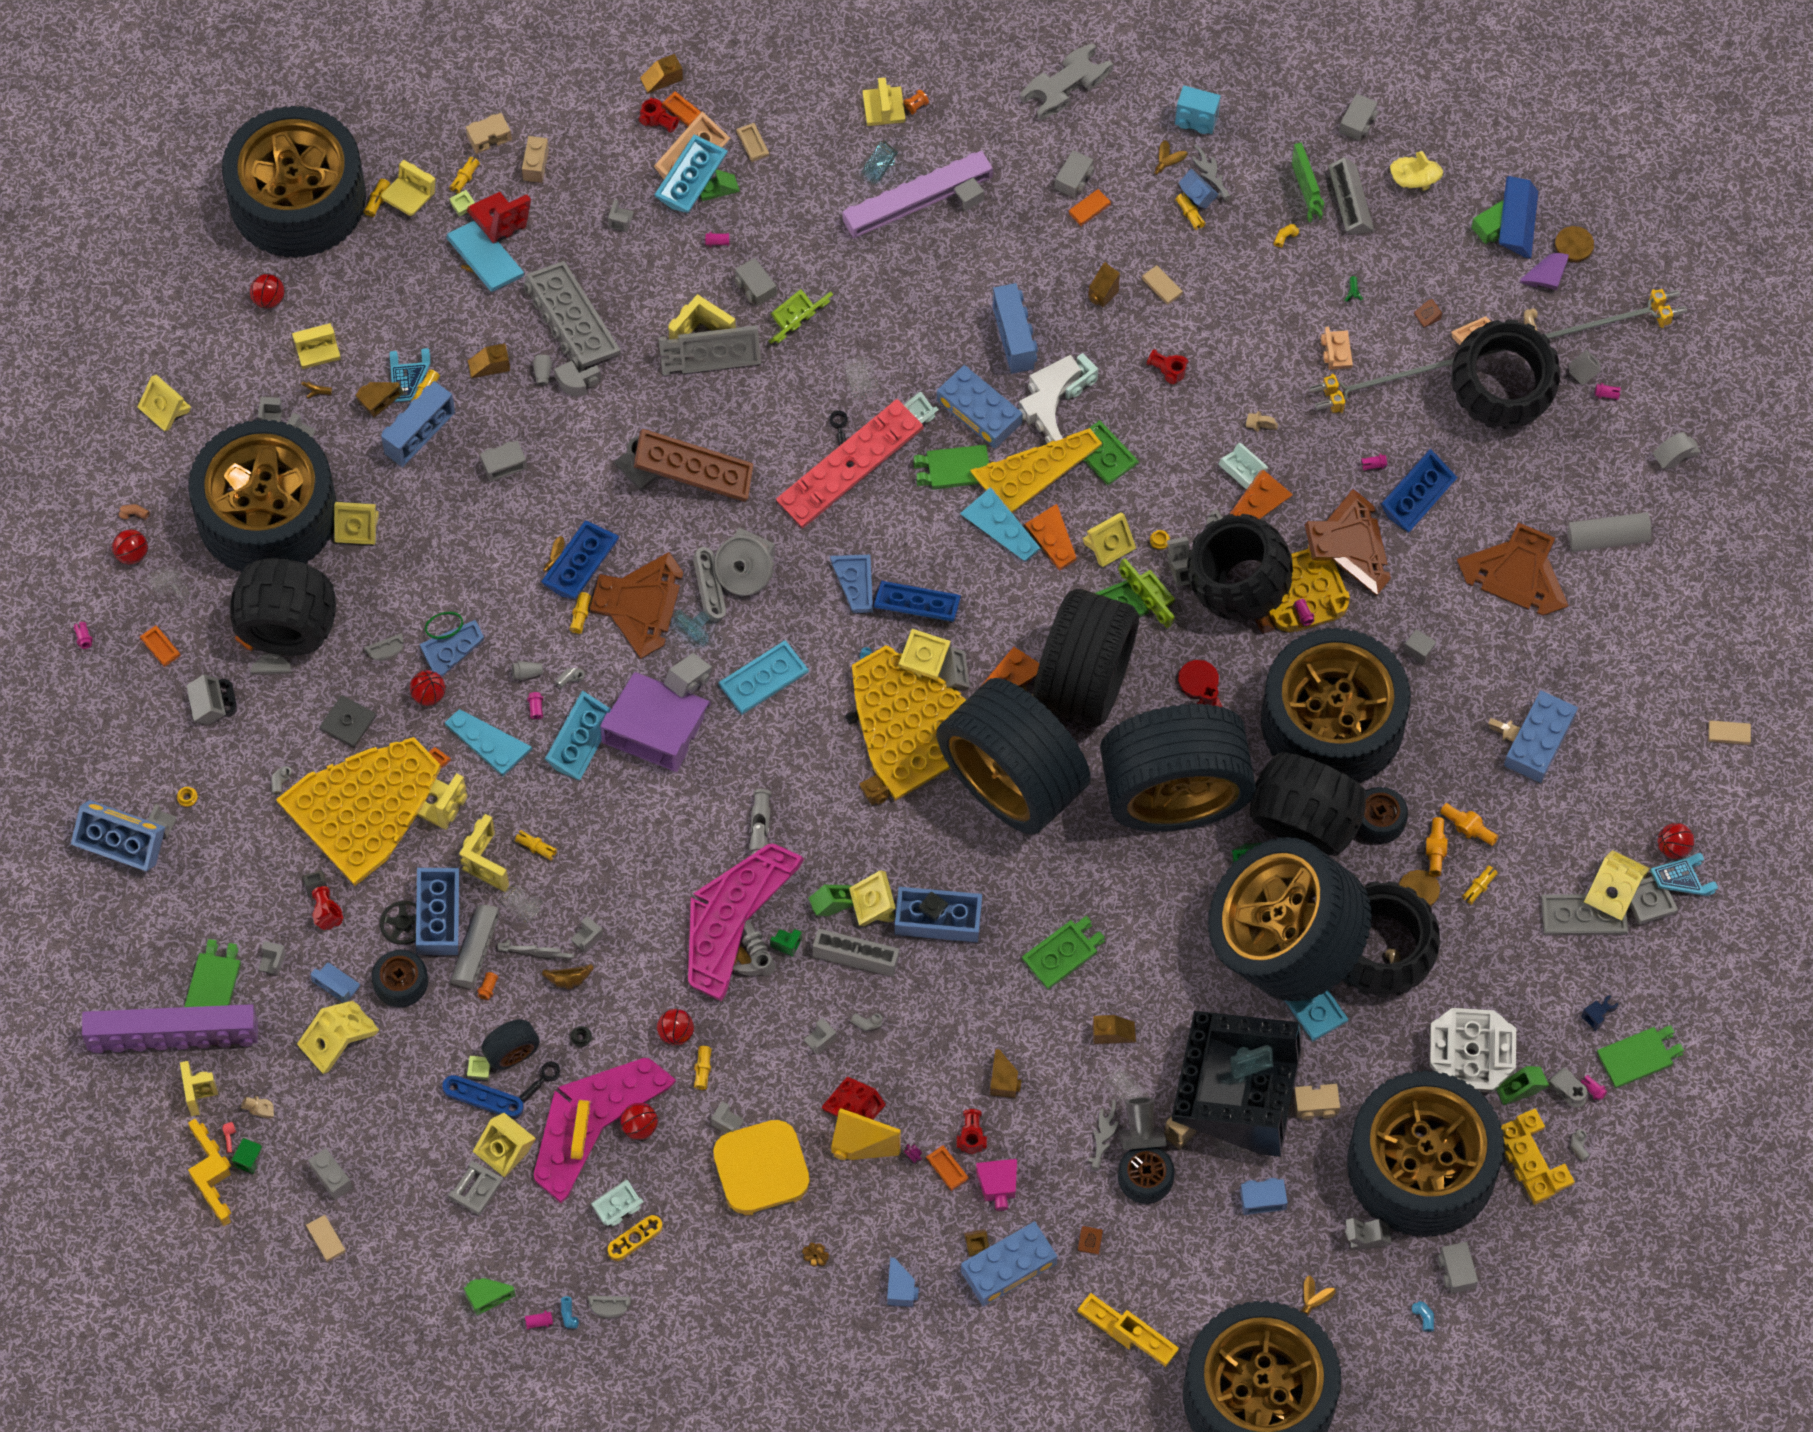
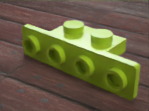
(793, 311)
(1150, 590)

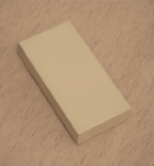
(752, 142)
(1162, 285)
(1729, 732)
(325, 1238)

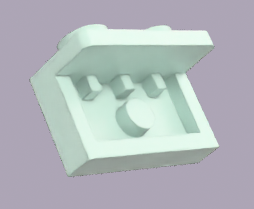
(921, 408)
(1242, 465)
(617, 1203)

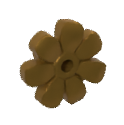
(816, 1254)

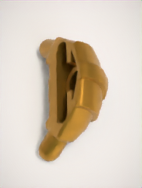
(568, 977)

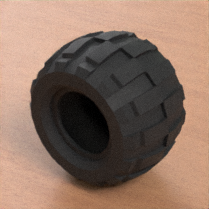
(1226, 545)
(282, 607)

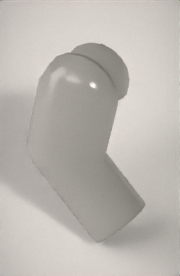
(867, 1024)

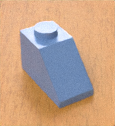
(1198, 189)
(901, 1286)

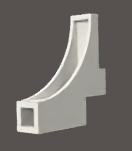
(1047, 389)

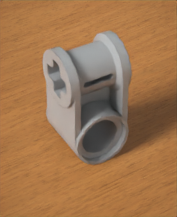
(1567, 1086)

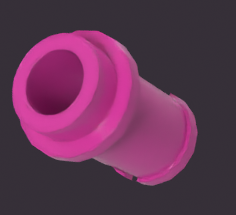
(716, 239)
(1607, 391)
(1375, 462)
(1304, 613)
(84, 640)
(535, 702)
(1594, 1088)
(539, 1320)

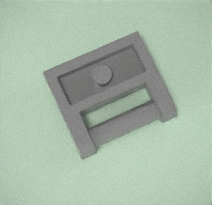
(480, 1192)

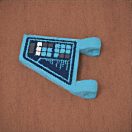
(409, 374)
(1681, 876)

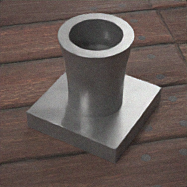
(626, 465)
(1141, 1130)

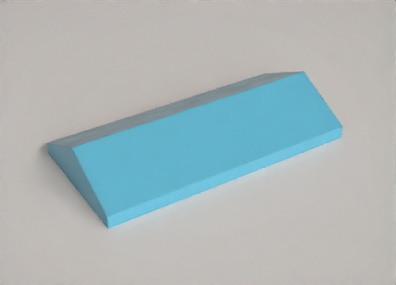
(690, 174)
(578, 737)

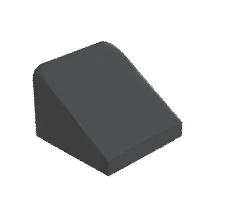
(313, 881)

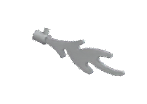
(1211, 170)
(540, 952)
(1106, 1133)

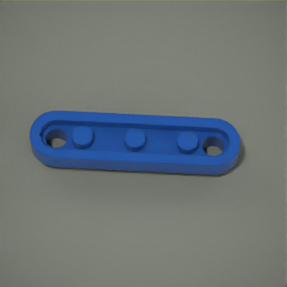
(482, 1096)

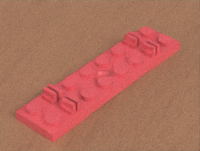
(865, 448)

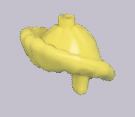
(1416, 171)

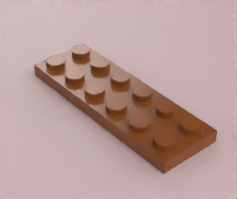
(693, 465)

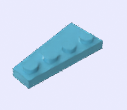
(998, 521)
(490, 743)

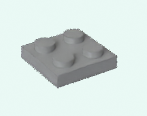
(1652, 902)

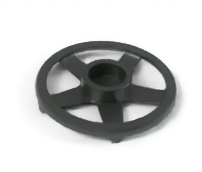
(402, 923)

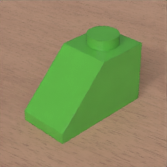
(1488, 224)
(831, 899)
(1522, 1085)
(486, 1294)

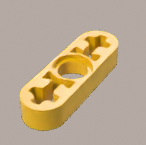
(580, 1129)
(618, 1242)

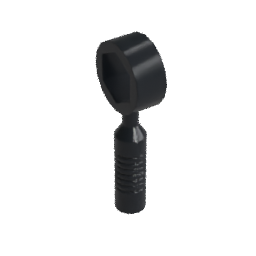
(841, 436)
(537, 1084)

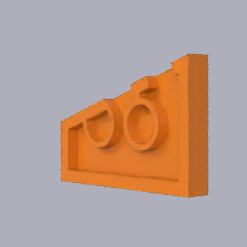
(1261, 496)
(1051, 535)
(1016, 668)

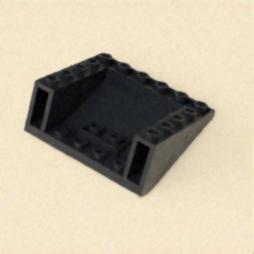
(1242, 1110)

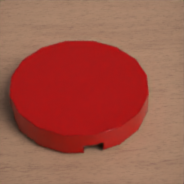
(1196, 675)

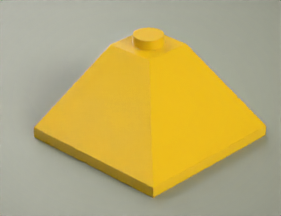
(863, 1138)

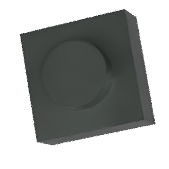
(933, 906)

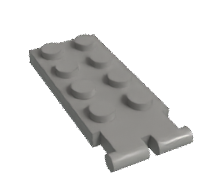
(710, 350)

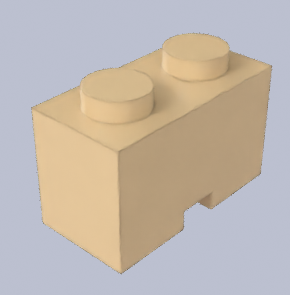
(487, 132)
(535, 159)
(1316, 1102)
(1177, 1133)

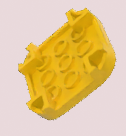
(1319, 586)
(761, 1167)

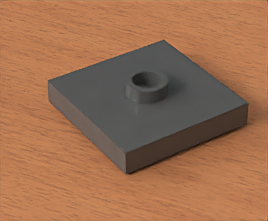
(348, 721)

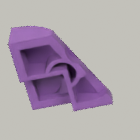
(1547, 272)

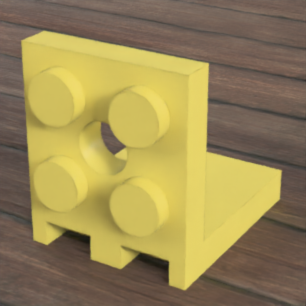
(698, 312)
(447, 804)
(478, 865)
(1622, 874)
(337, 1027)

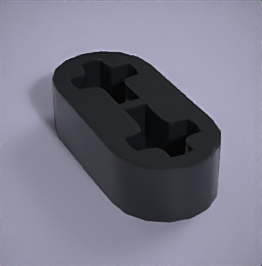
(230, 697)

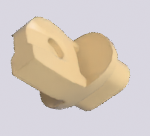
(1257, 420)
(1508, 730)
(258, 1107)

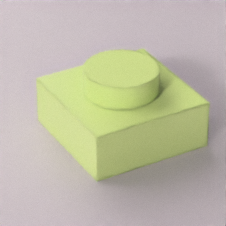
(461, 202)
(478, 1068)

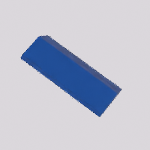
(1519, 216)
(1418, 491)
(579, 560)
(917, 601)

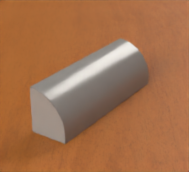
(1351, 197)
(1609, 532)
(475, 946)
(855, 952)

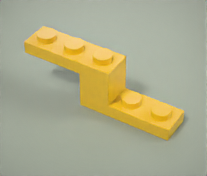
(210, 1171)
(1128, 1329)

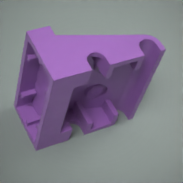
(653, 722)

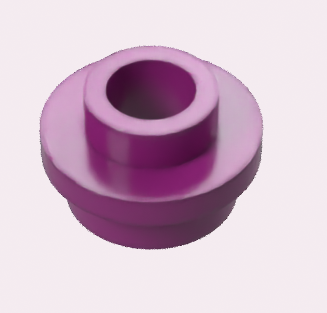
(913, 1152)

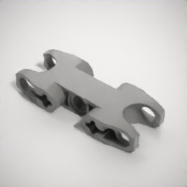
(1077, 72)

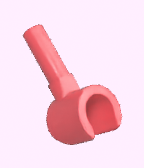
(228, 1130)

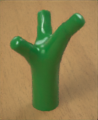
(1353, 289)

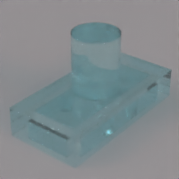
(880, 161)
(693, 626)
(1252, 1061)

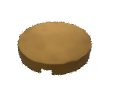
(1575, 242)
(1424, 884)

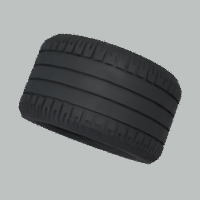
(1086, 657)

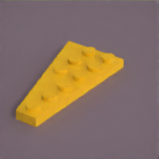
(1033, 470)

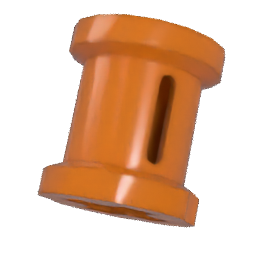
(922, 100)

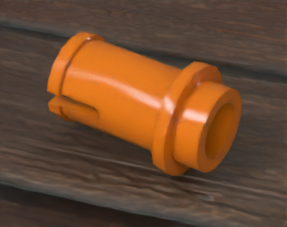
(485, 991)

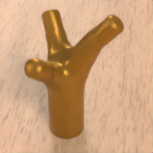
(316, 389)

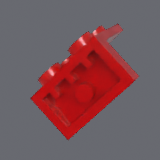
(856, 1098)

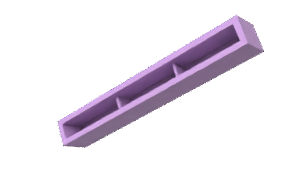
(915, 194)

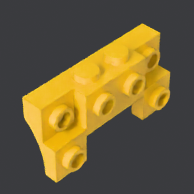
(1528, 1161)

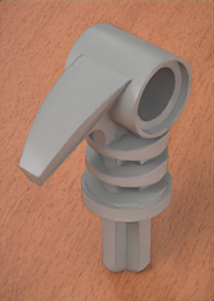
(758, 954)

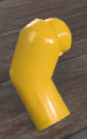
(1290, 229)

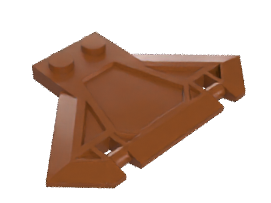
(1351, 542)
(1518, 571)
(640, 602)

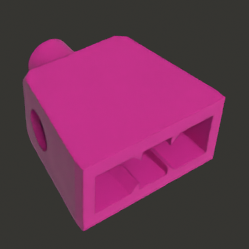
(998, 1181)

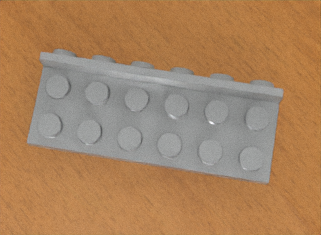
(570, 315)

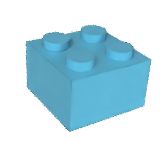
(1197, 110)

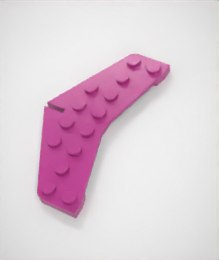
(731, 901)
(608, 1097)

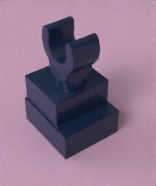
(1595, 1013)

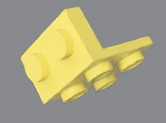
(410, 189)

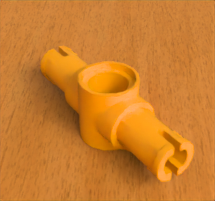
(1469, 824)
(1436, 847)

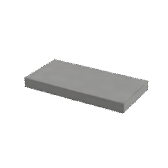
(1572, 916)

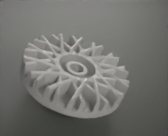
(757, 564)

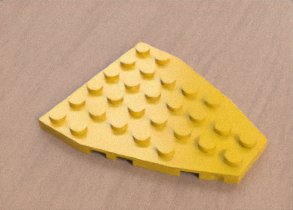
(901, 720)
(363, 804)

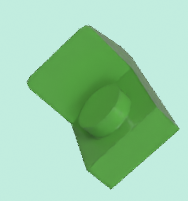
(721, 185)

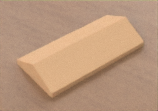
(702, 127)

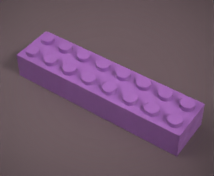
(170, 1028)

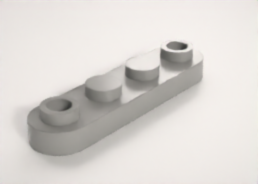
(709, 584)

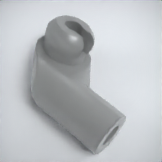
(570, 675)
(279, 778)
(1577, 1144)

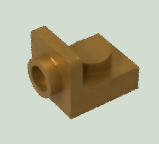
(874, 790)

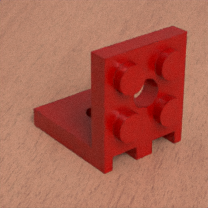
(506, 217)

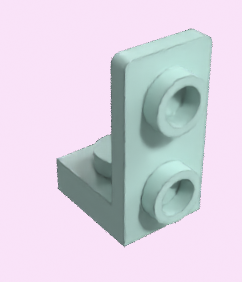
(1089, 377)

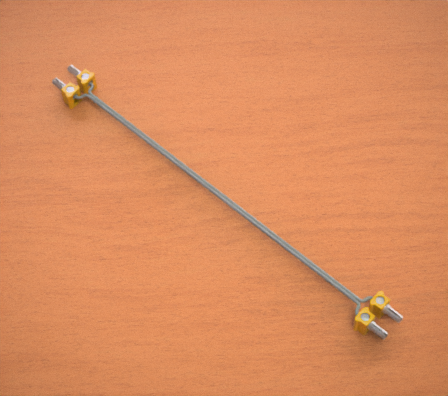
(1656, 301)

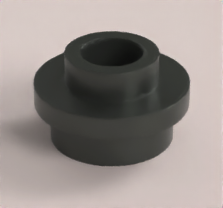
(581, 1030)

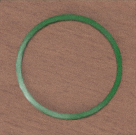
(447, 636)

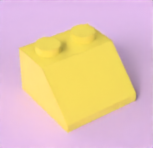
(503, 1144)

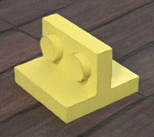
(883, 104)
(316, 346)
(162, 403)
(355, 523)
(1110, 539)
(924, 654)
(873, 899)
(197, 1087)

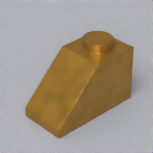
(662, 74)
(1104, 285)
(489, 361)
(378, 396)
(1113, 1029)
(1004, 1077)

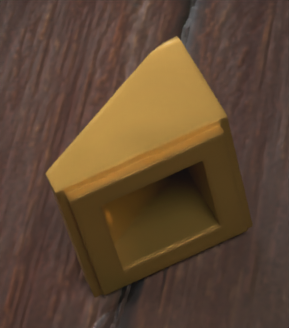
(976, 1241)

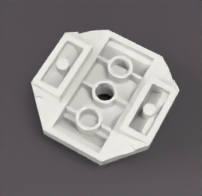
(1477, 1030)

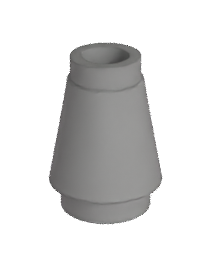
(542, 369)
(526, 670)

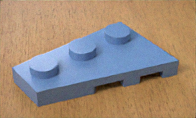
(855, 580)
(447, 652)

